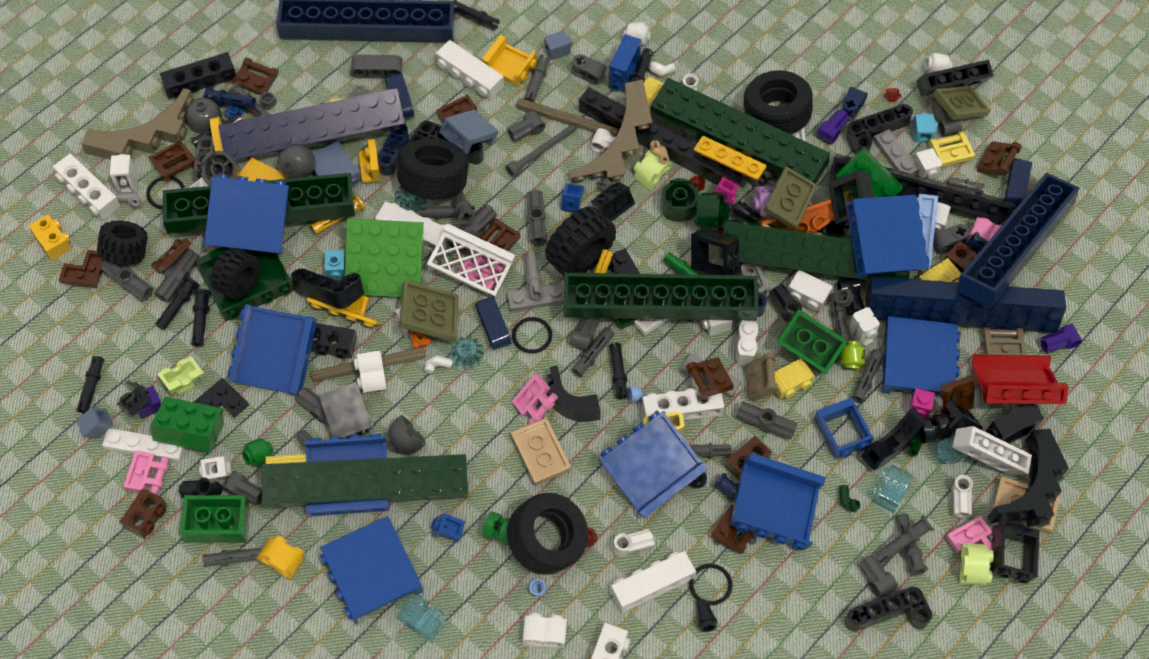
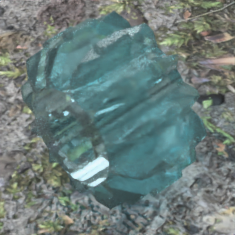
(407, 200)
(466, 359)
(947, 454)

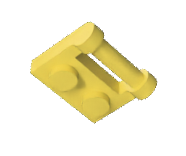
(953, 153)

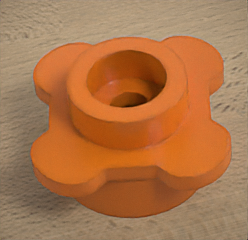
(425, 341)

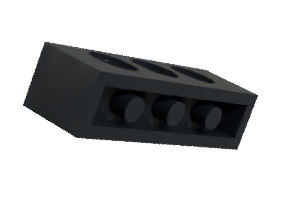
(198, 75)
(955, 77)
(326, 333)

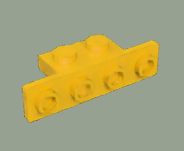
(730, 158)
(353, 312)

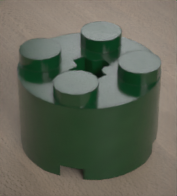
(679, 200)
(711, 210)

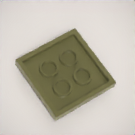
(429, 311)

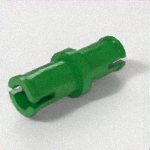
(679, 265)

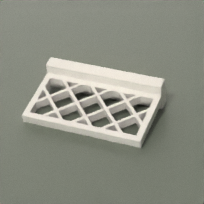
(479, 246)

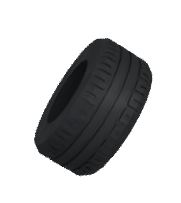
(780, 86)
(432, 169)
(569, 522)

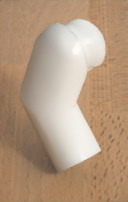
(660, 69)
(436, 361)

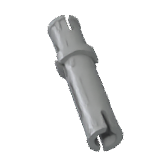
(534, 280)

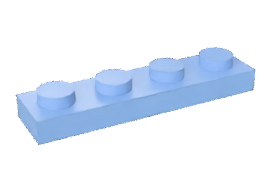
(927, 214)

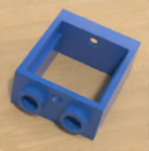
(624, 62)
(835, 411)

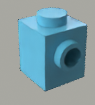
(924, 127)
(335, 264)

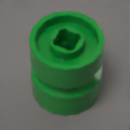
(491, 524)

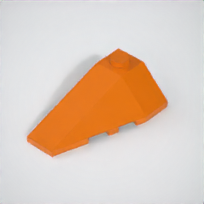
(814, 218)

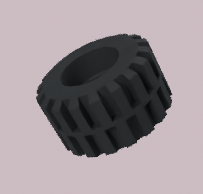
(122, 242)
(235, 273)

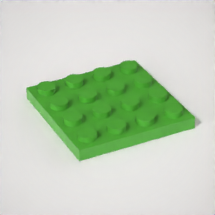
(384, 254)

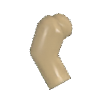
(660, 151)

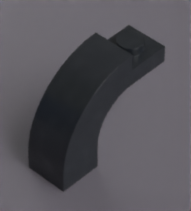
(570, 406)
(895, 441)

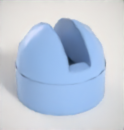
(634, 394)
(534, 588)

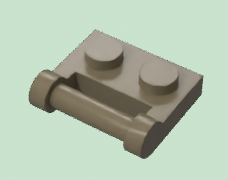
(1003, 346)
(761, 377)

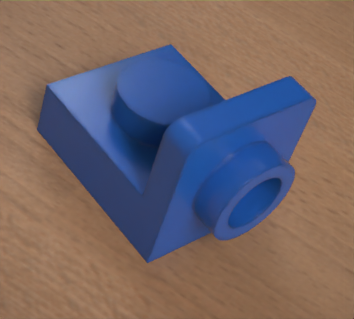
(572, 197)
(447, 527)

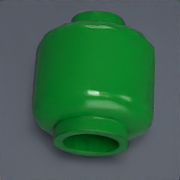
(256, 451)

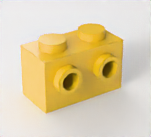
(50, 237)

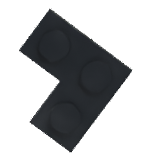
(223, 395)

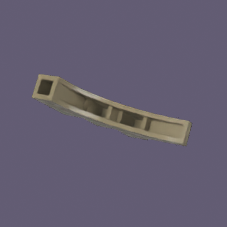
(636, 115)
(145, 137)

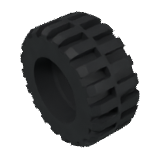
(580, 241)

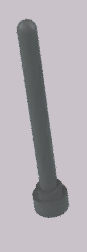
(515, 167)

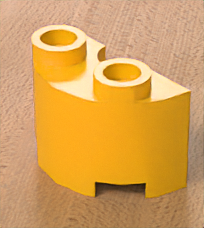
(281, 556)

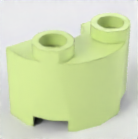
(650, 170)
(182, 377)
(975, 564)

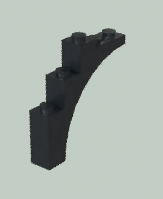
(1043, 489)

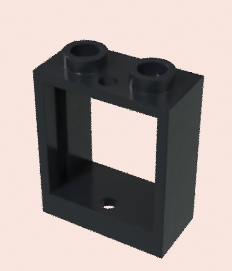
(837, 187)
(700, 252)
(1016, 424)
(1031, 551)

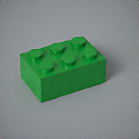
(882, 181)
(811, 340)
(187, 424)
(214, 518)

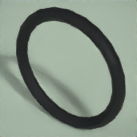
(153, 183)
(532, 350)
(730, 585)

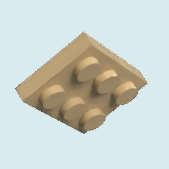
(541, 451)
(1011, 490)

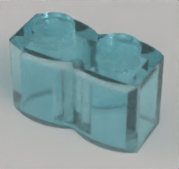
(892, 488)
(422, 618)

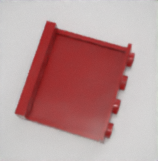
(1017, 379)

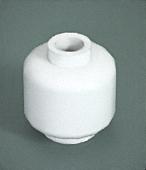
(639, 31)
(937, 62)

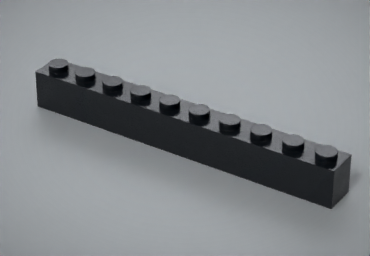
(679, 148)
(948, 194)

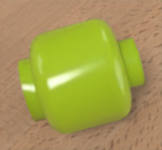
(852, 355)

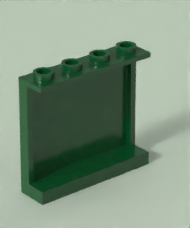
(270, 285)

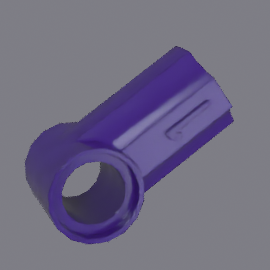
(831, 129)
(1065, 337)

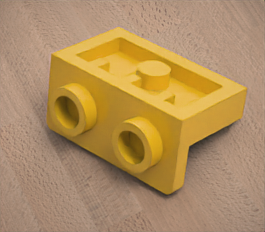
(369, 163)

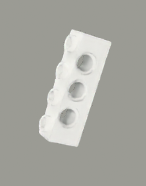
(71, 167)
(693, 410)
(992, 451)
(612, 637)

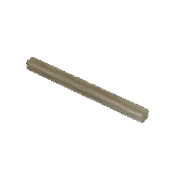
(564, 116)
(349, 368)

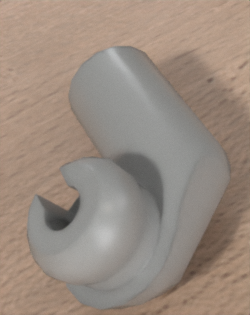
(131, 198)

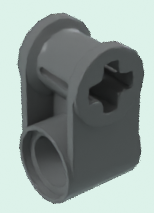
(588, 70)
(947, 238)

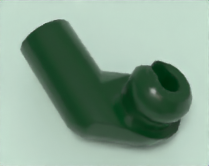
(915, 446)
(850, 504)

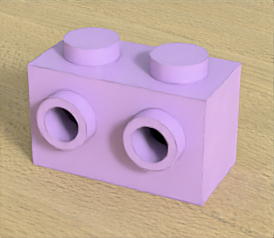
(760, 198)

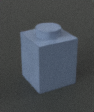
(557, 45)
(95, 422)

